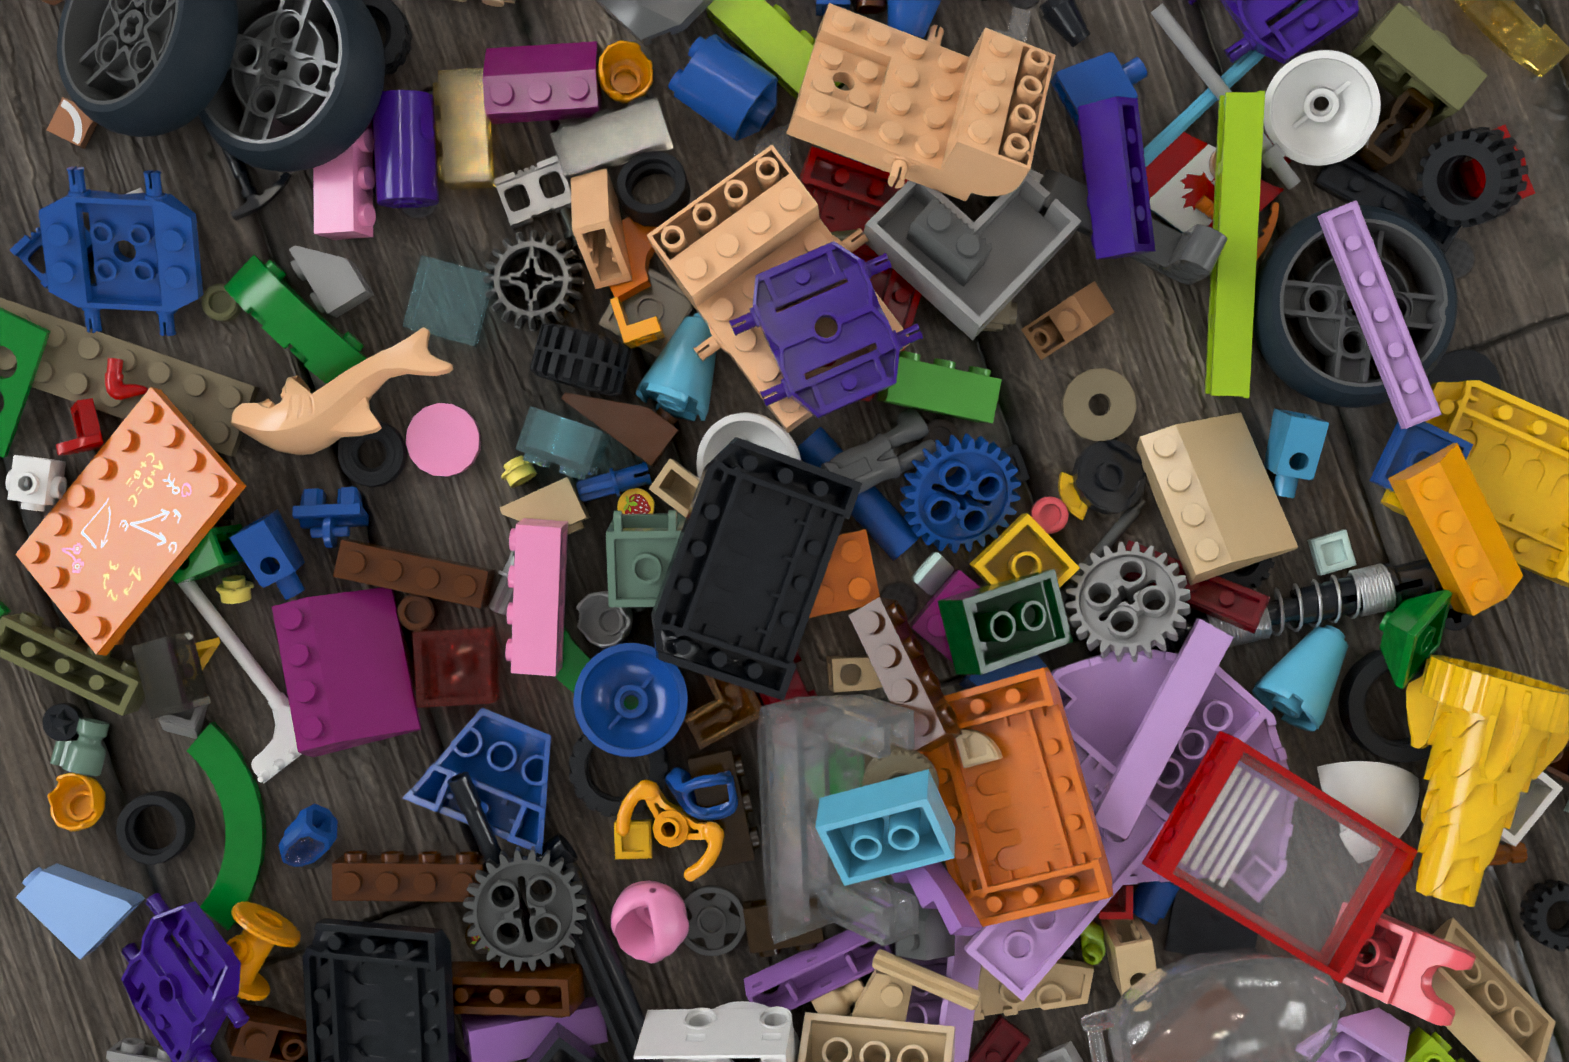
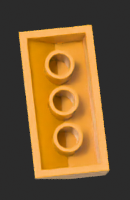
(1457, 530)

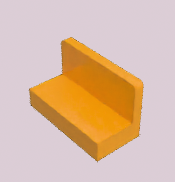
(636, 333)

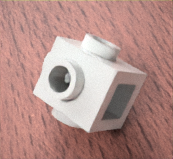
(36, 482)

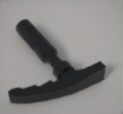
(249, 193)

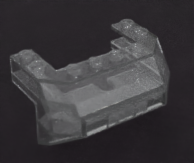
(808, 753)

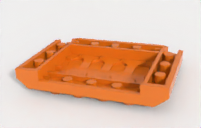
(1026, 818)

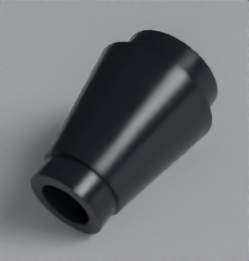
(1065, 20)

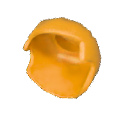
(624, 71)
(76, 801)

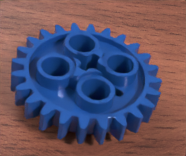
(974, 463)

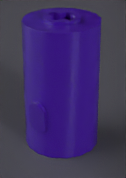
(405, 150)

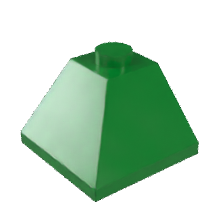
(1413, 634)

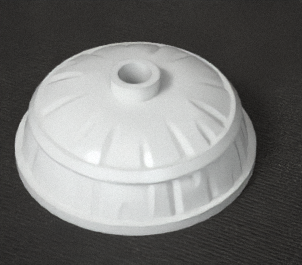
(1326, 134)
(748, 427)

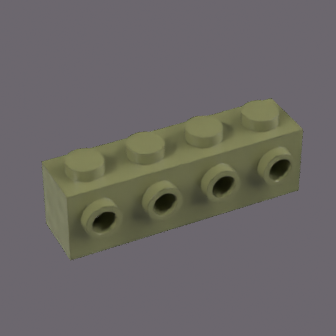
(70, 663)

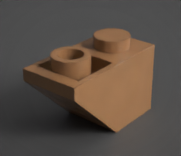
(1068, 320)

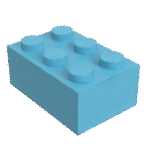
(886, 827)

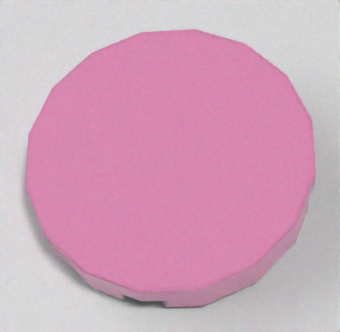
(443, 439)

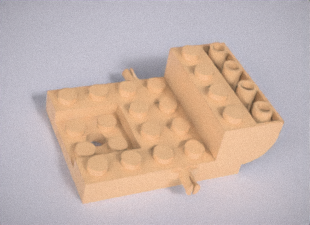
(923, 107)
(730, 236)

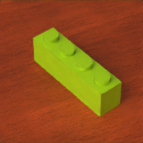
(766, 38)

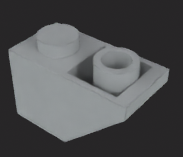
(334, 279)

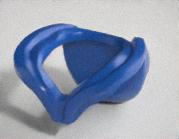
(683, 789)

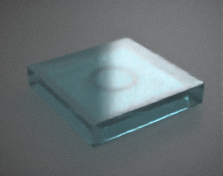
(448, 301)

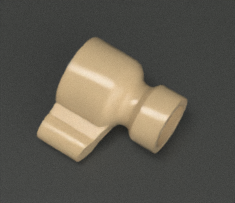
(839, 1000)

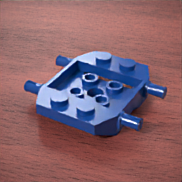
(156, 223)

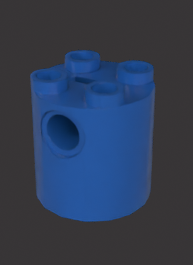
(726, 88)

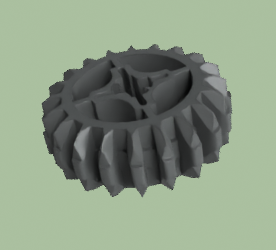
(532, 265)

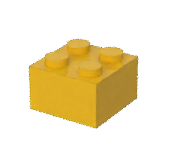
(1022, 551)

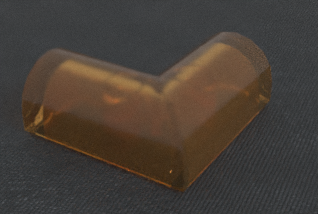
(725, 714)

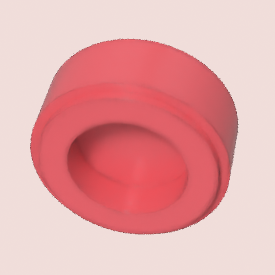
(1050, 514)

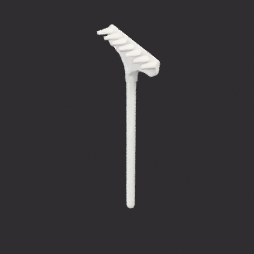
(283, 747)

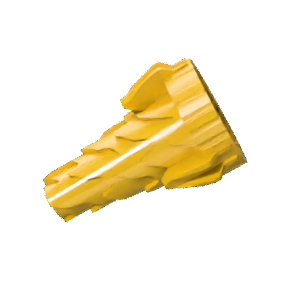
(1487, 744)

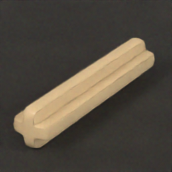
(926, 979)

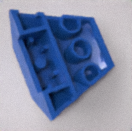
(508, 771)

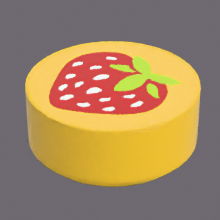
(636, 502)

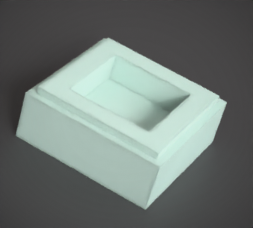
(1332, 552)

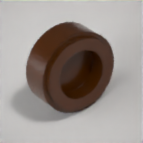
(416, 612)

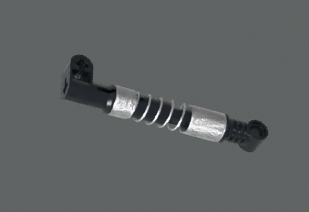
(1360, 592)

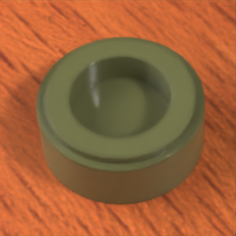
(219, 304)

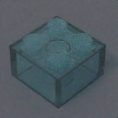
(561, 441)

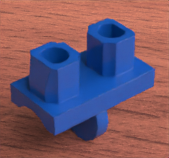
(330, 520)

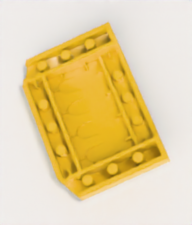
(1519, 466)

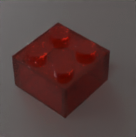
(456, 666)

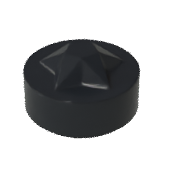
(62, 721)

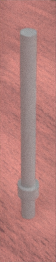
(1271, 154)

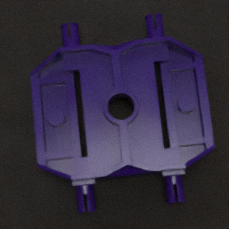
(1292, 33)
(802, 350)
(168, 991)

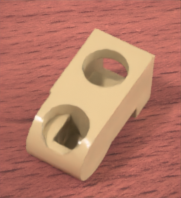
(851, 674)

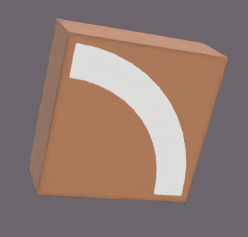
(72, 124)

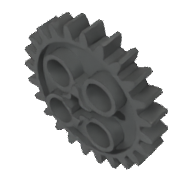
(492, 912)

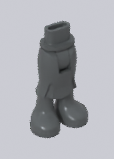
(876, 459)

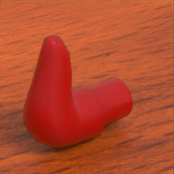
(114, 382)

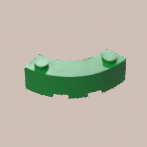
(293, 321)

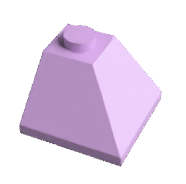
(1368, 1038)

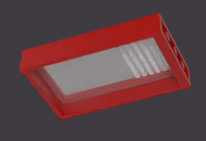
(1280, 856)

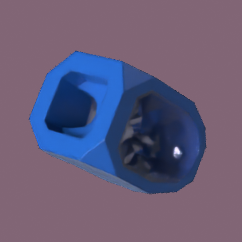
(308, 836)

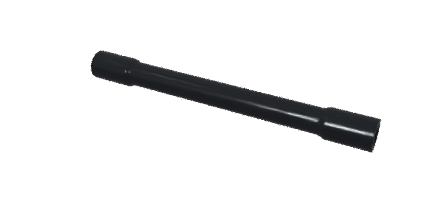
(470, 806)

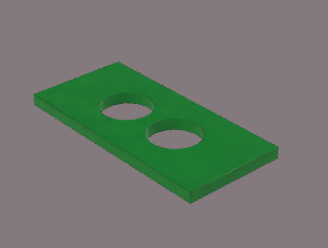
(27, 344)

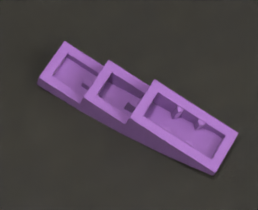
(939, 891)

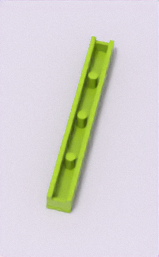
(1237, 218)

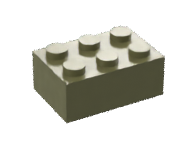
(1411, 55)

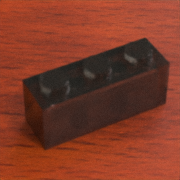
(611, 137)

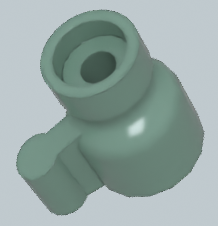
(86, 753)

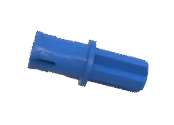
(613, 482)

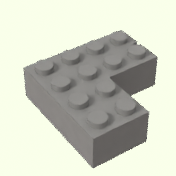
(1020, 249)

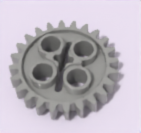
(1149, 626)

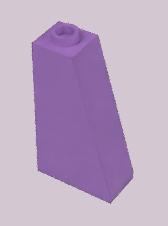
(516, 1038)

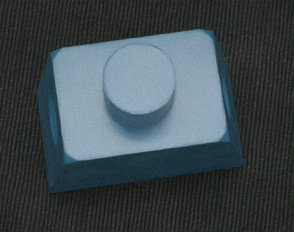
(1298, 436)

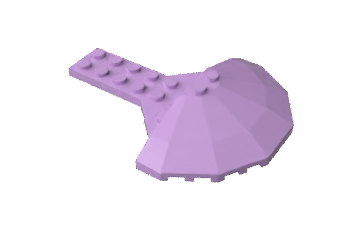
(1104, 710)

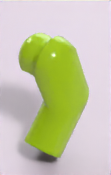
(1093, 944)

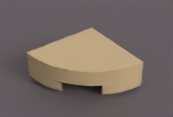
(976, 748)

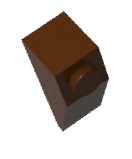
(632, 425)

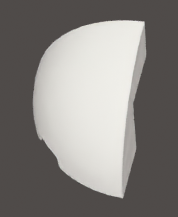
(1374, 790)

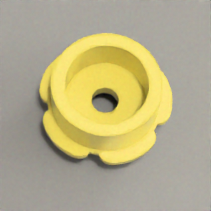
(518, 471)
(235, 589)

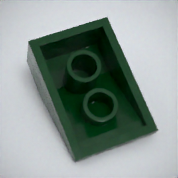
(1004, 622)

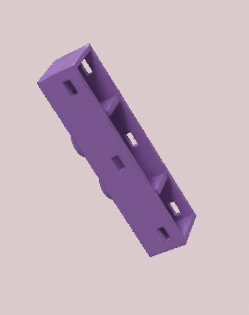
(805, 973)

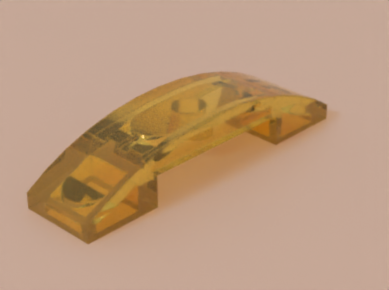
(1516, 34)

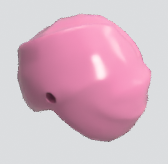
(649, 920)

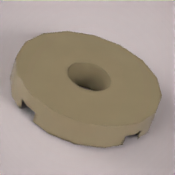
(1120, 401)

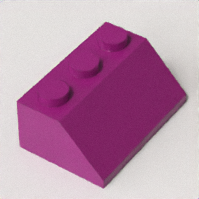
(541, 82)

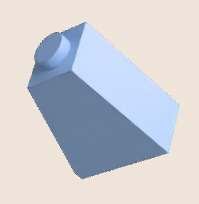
(77, 906)

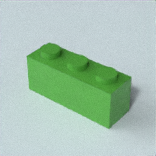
(943, 389)

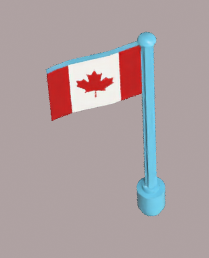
(1180, 163)

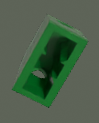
(210, 556)

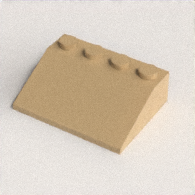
(1214, 496)

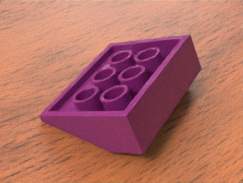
(345, 670)

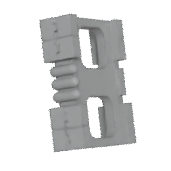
(539, 203)

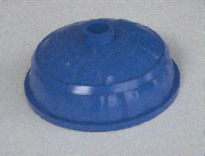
(622, 673)

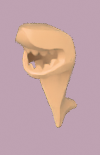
(339, 409)

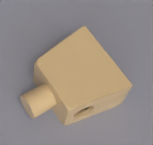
(1128, 951)

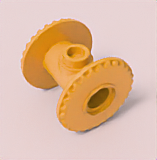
(261, 932)

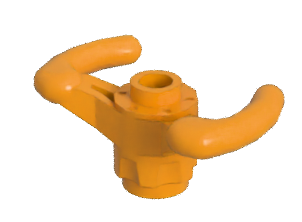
(663, 830)

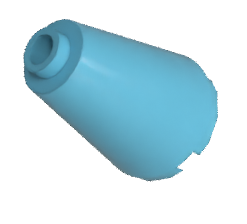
(678, 375)
(1305, 678)

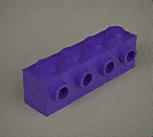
(1116, 178)

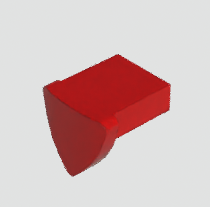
(86, 427)

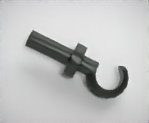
(567, 218)

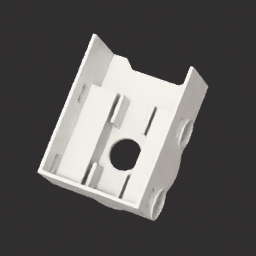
(719, 1034)

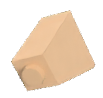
(599, 228)

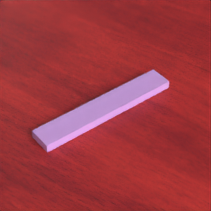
(1379, 315)
(1161, 728)

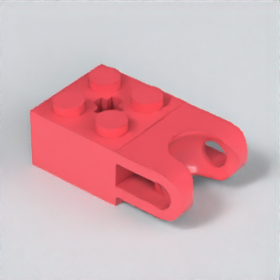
(1405, 969)

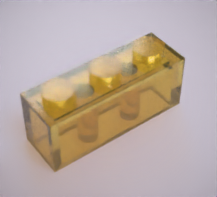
(463, 130)

